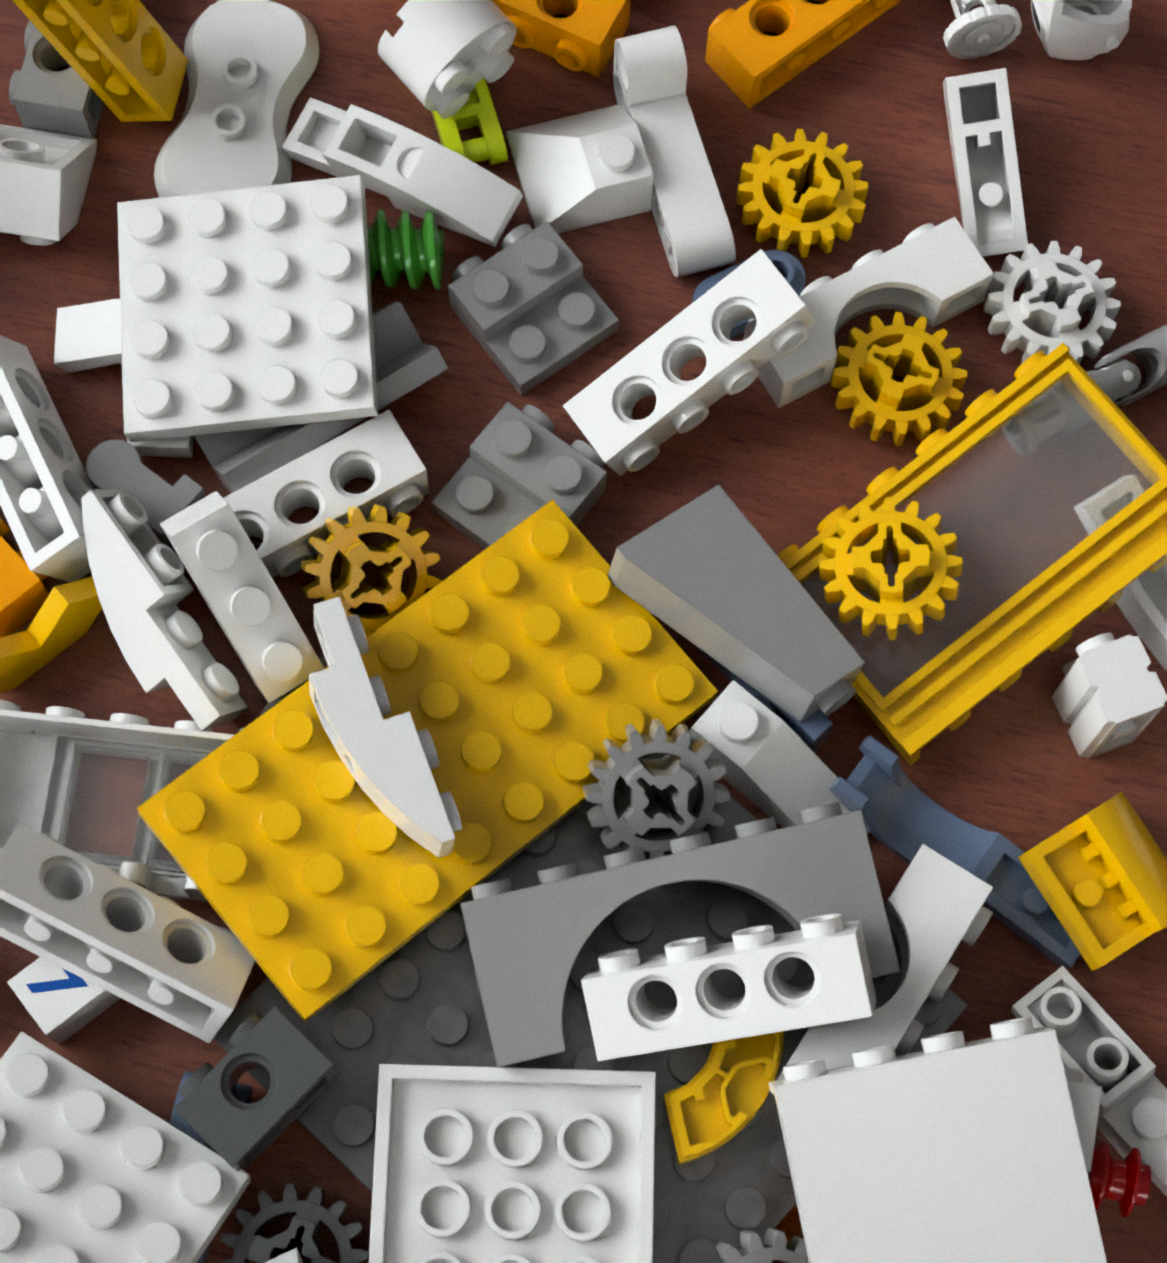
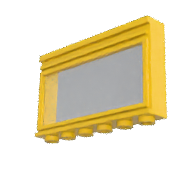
(1052, 521)

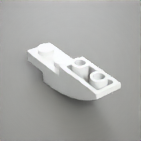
(405, 168)
(139, 592)
(385, 755)
(1093, 1043)

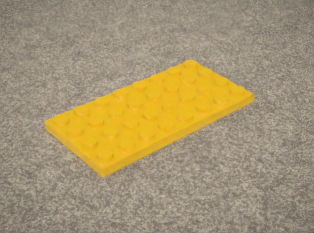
(518, 681)

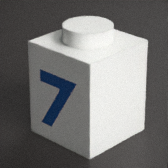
(59, 999)

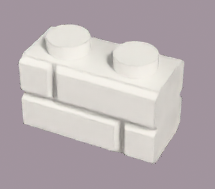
(1108, 694)

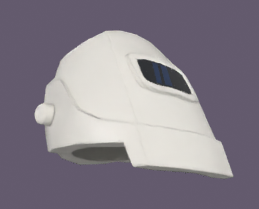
(1080, 26)

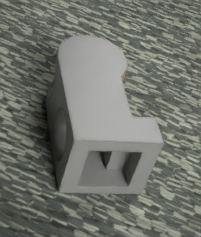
(120, 466)

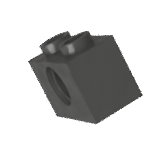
(246, 1130)

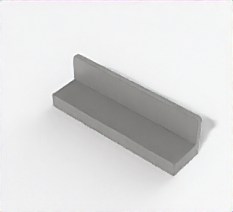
(400, 365)

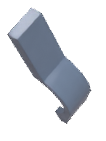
(907, 818)

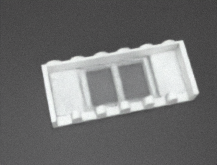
(89, 777)

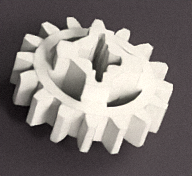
(1052, 304)

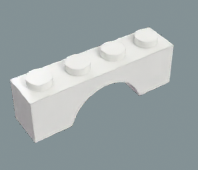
(928, 275)
(929, 916)

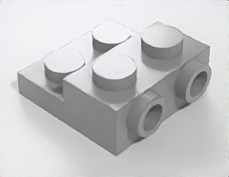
(530, 306)
(515, 472)

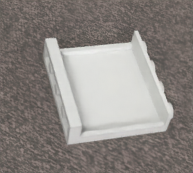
(940, 1153)

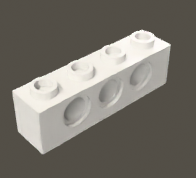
(700, 330)
(39, 471)
(317, 480)
(119, 934)
(629, 1025)

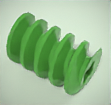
(406, 250)

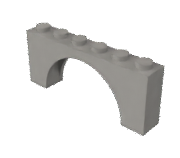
(531, 936)

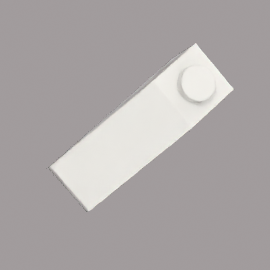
(986, 160)
(764, 757)

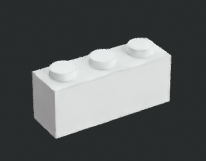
(242, 595)

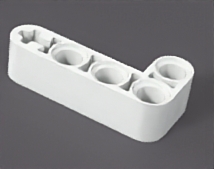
(685, 197)

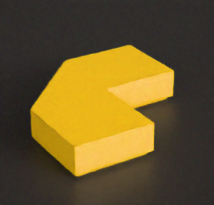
(57, 625)

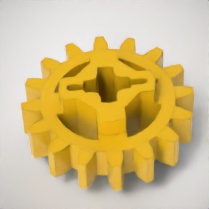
(777, 177)
(903, 351)
(394, 554)
(919, 567)

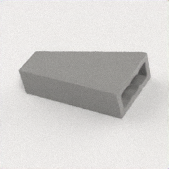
(739, 604)

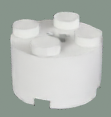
(448, 49)

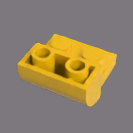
(1103, 880)

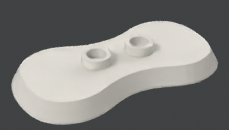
(242, 80)

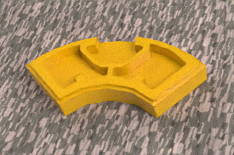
(722, 1094)

